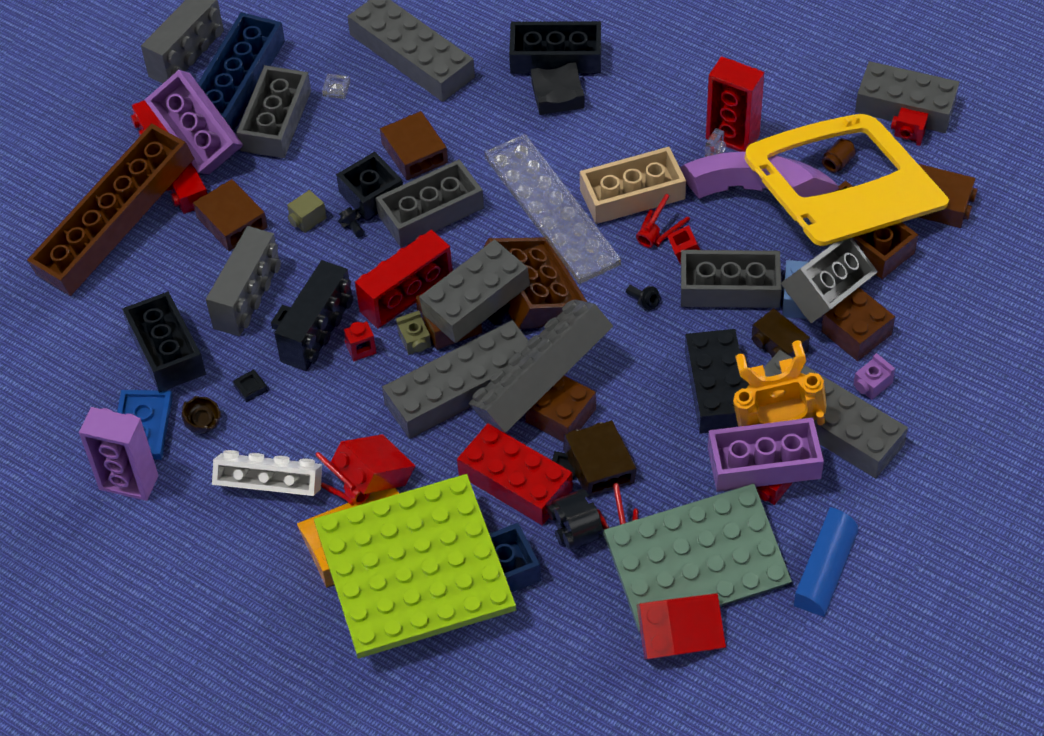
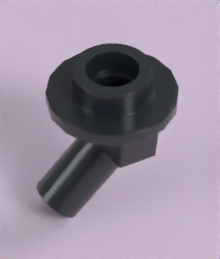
(350, 218)
(647, 298)

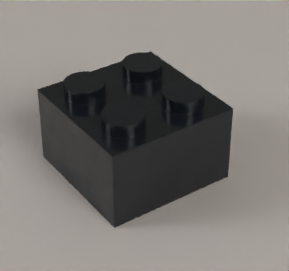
(365, 182)

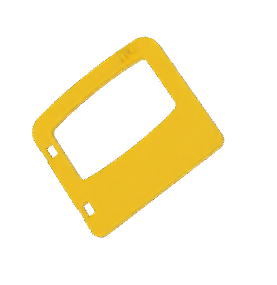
(854, 209)

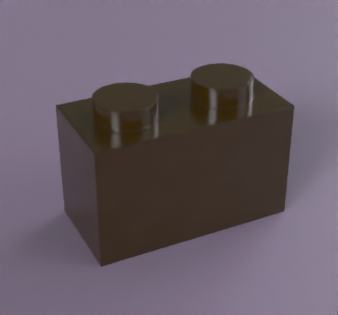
(777, 333)

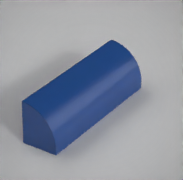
(826, 562)

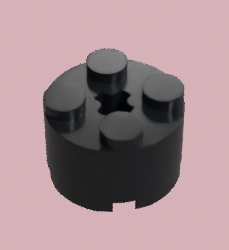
(575, 520)

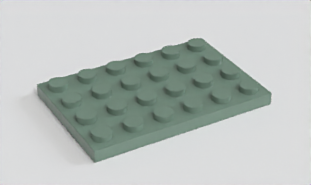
(699, 550)

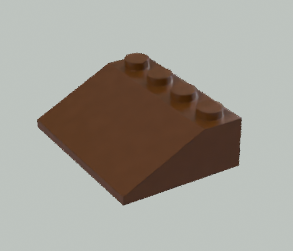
(549, 282)

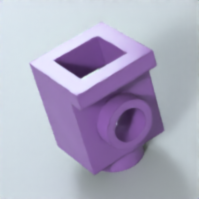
(874, 377)

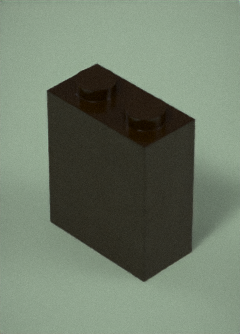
(599, 458)

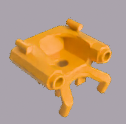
(782, 395)

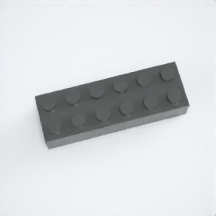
(411, 47)
(540, 364)
(449, 382)
(853, 426)

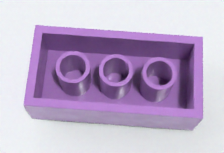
(194, 119)
(119, 453)
(765, 454)

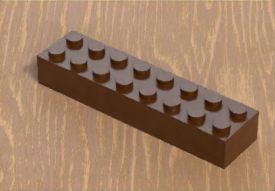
(110, 209)

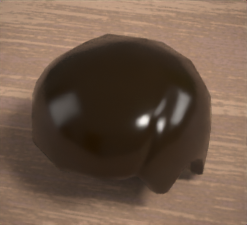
(200, 415)

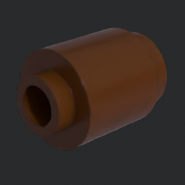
(838, 155)

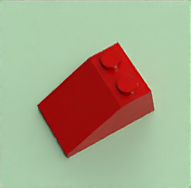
(680, 625)

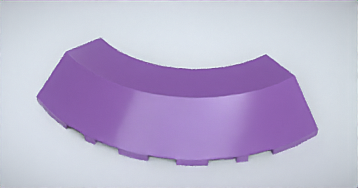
(723, 170)

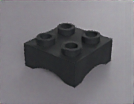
(557, 89)

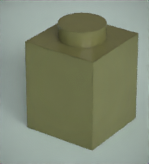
(306, 211)

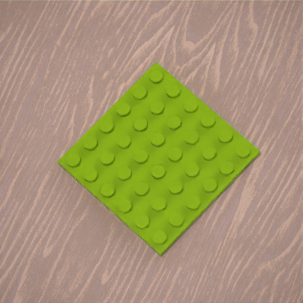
(413, 565)

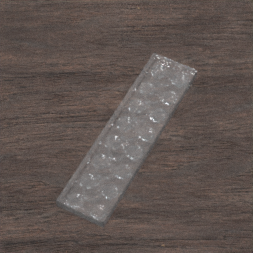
(552, 209)

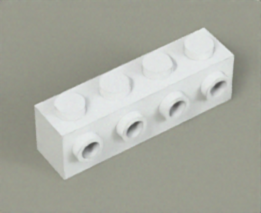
(267, 474)

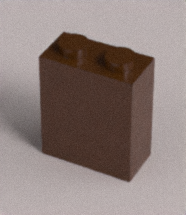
(413, 145)
(960, 193)
(228, 213)

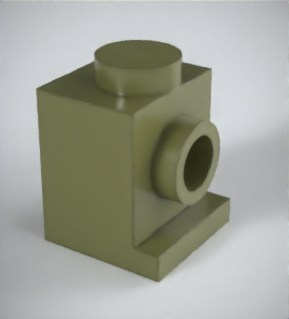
(413, 332)

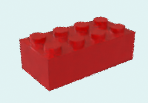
(735, 103)
(401, 278)
(514, 473)

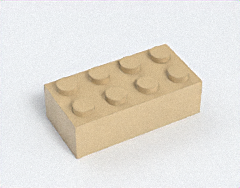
(632, 185)

